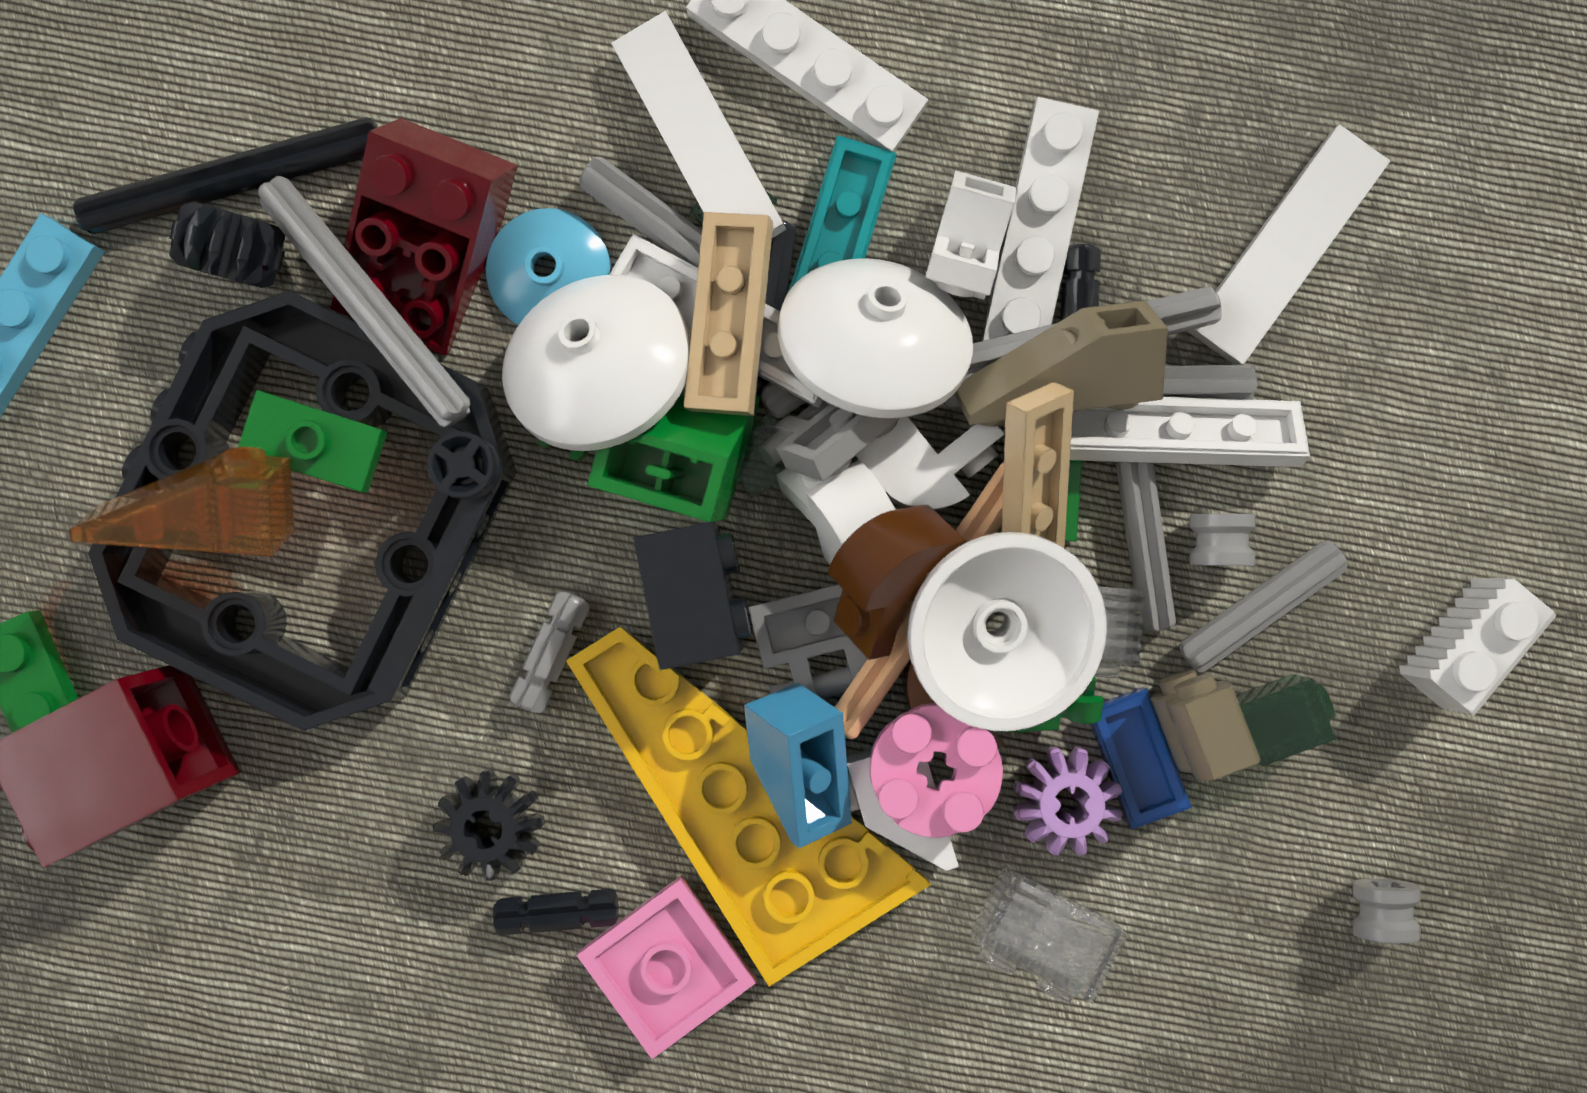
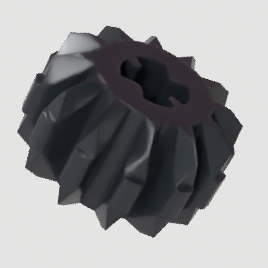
(227, 244)
(475, 840)

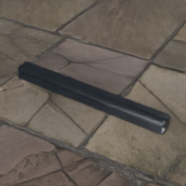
(223, 176)

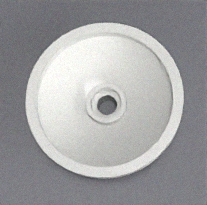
(875, 338)
(610, 381)
(1037, 656)

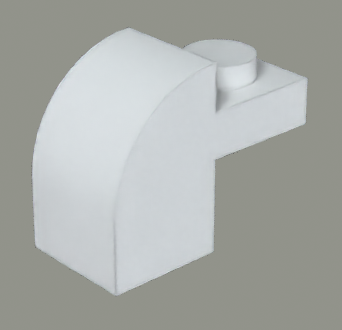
(971, 235)
(918, 475)
(837, 504)

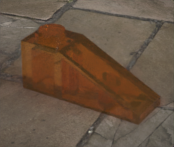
(219, 505)

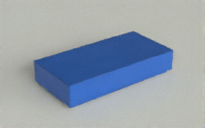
(1139, 759)

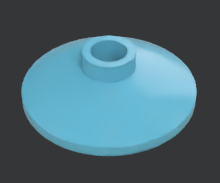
(536, 234)

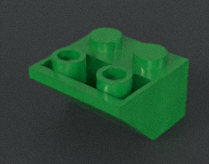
(680, 463)

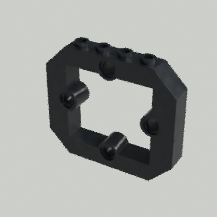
(201, 634)

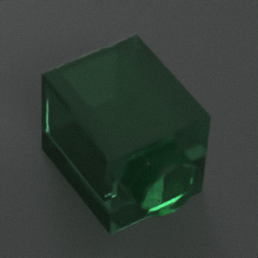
(1287, 716)

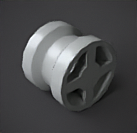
(1222, 539)
(1386, 910)

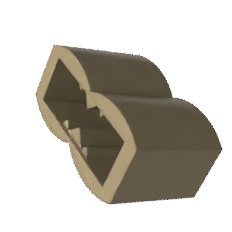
(1204, 725)

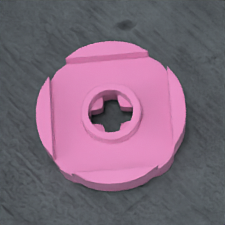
(958, 801)

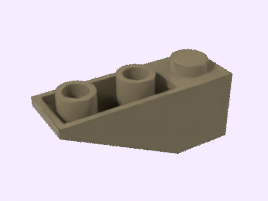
(1101, 352)

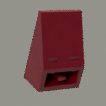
(426, 224)

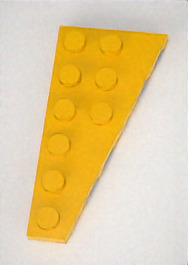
(699, 773)

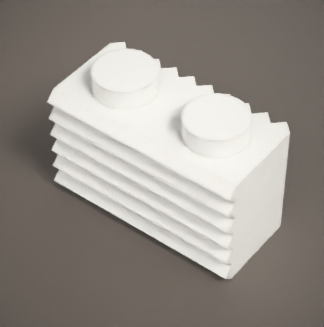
(1477, 644)

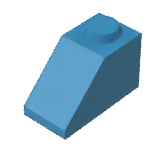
(801, 761)

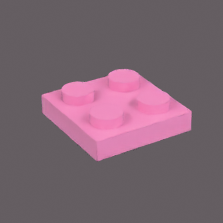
(666, 967)

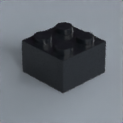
(692, 594)

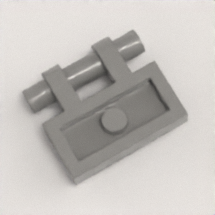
(821, 440)
(804, 628)

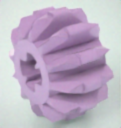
(1089, 796)

